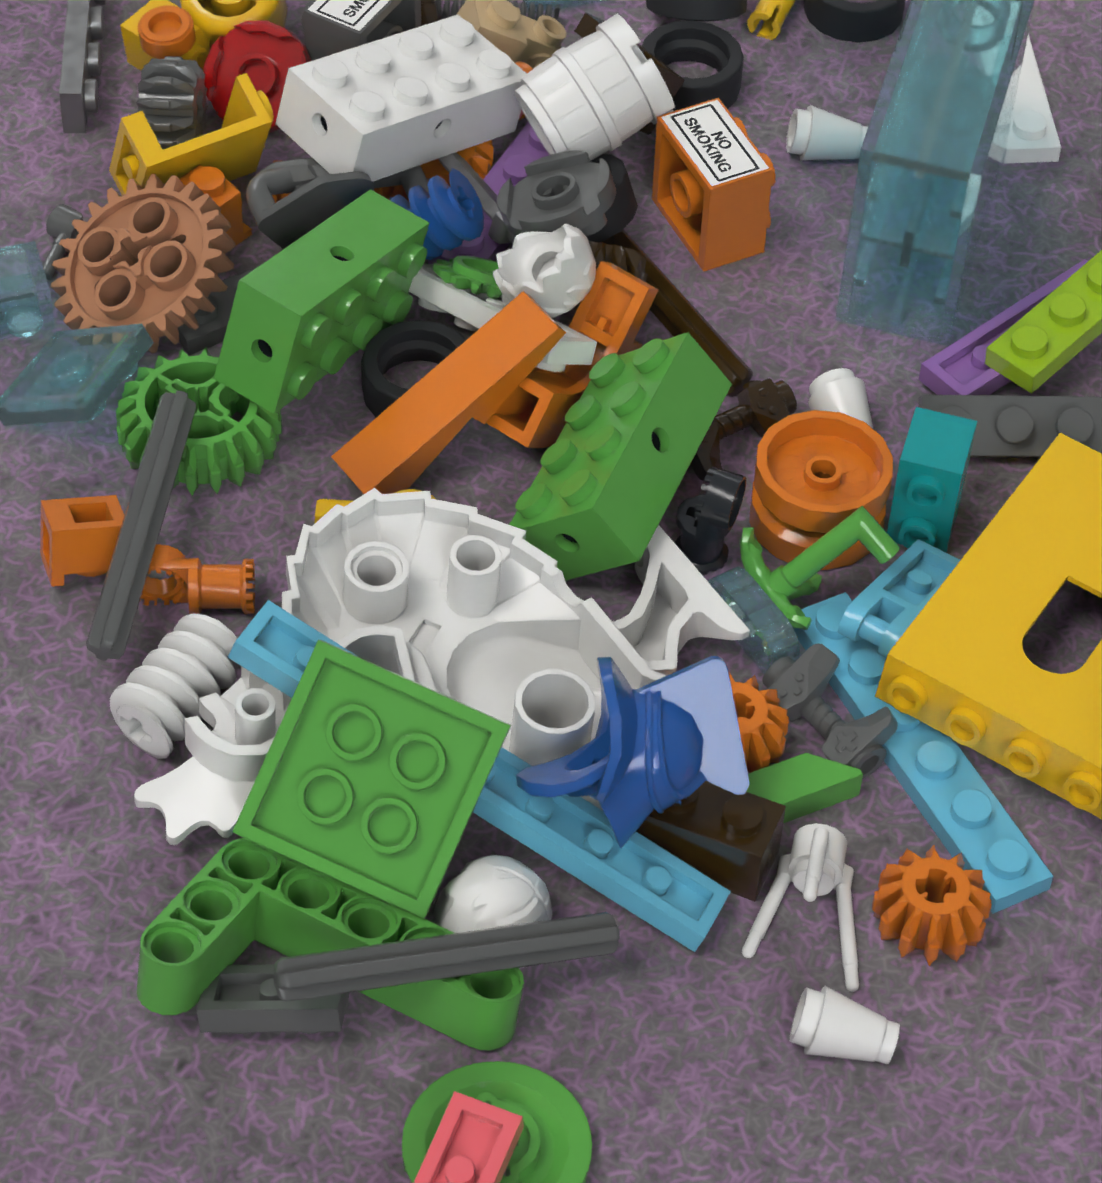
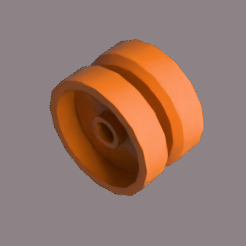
(812, 477)

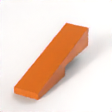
(461, 387)

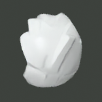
(549, 267)
(492, 895)

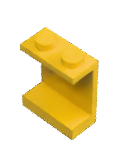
(231, 149)

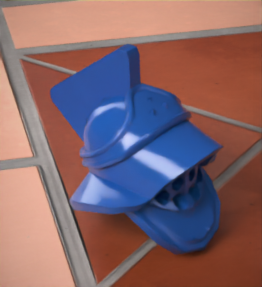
(651, 746)

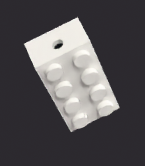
(401, 99)

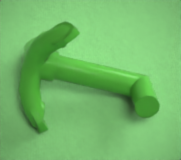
(800, 574)

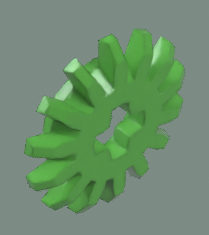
(469, 273)

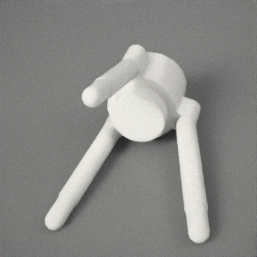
(815, 869)

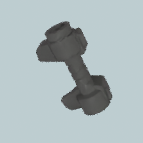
(800, 692)

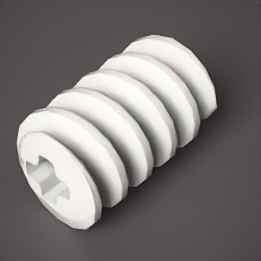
(171, 681)

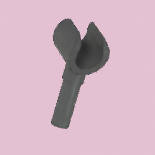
(60, 227)

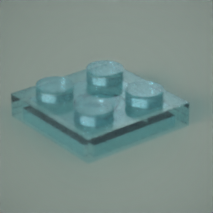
(74, 375)

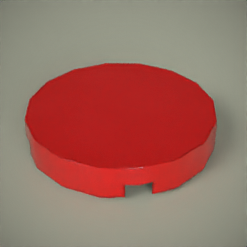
(259, 50)

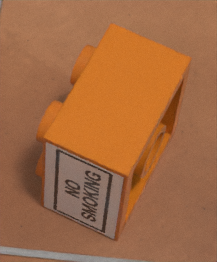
(712, 183)

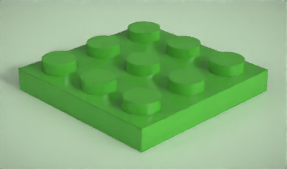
(371, 778)

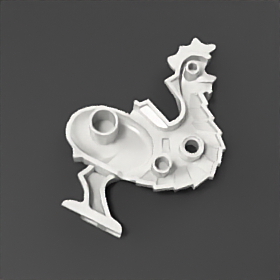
(458, 611)

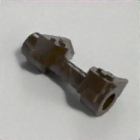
(759, 407)

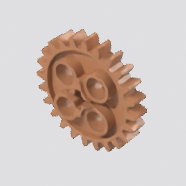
(145, 260)

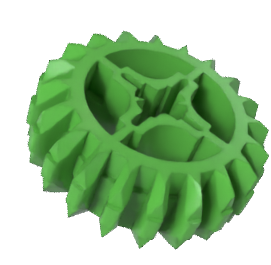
(216, 443)

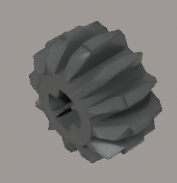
(173, 99)

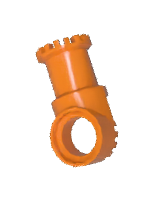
(200, 584)

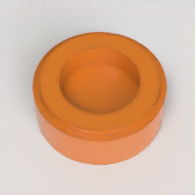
(166, 32)

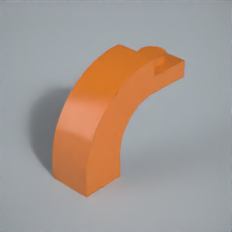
(608, 315)

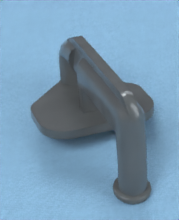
(313, 195)

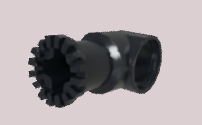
(709, 519)

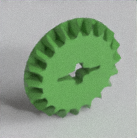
(555, 1131)

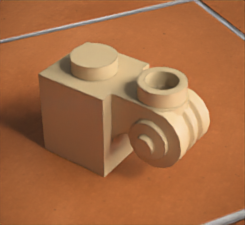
(513, 33)

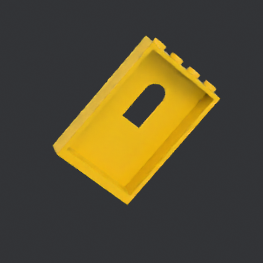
(964, 652)

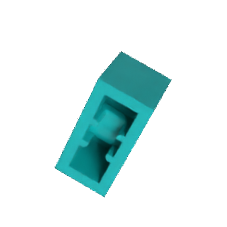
(931, 478)

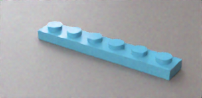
(933, 770)

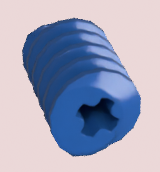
(452, 212)

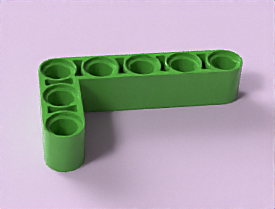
(300, 911)

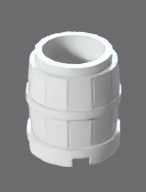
(594, 92)

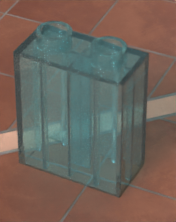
(932, 165)

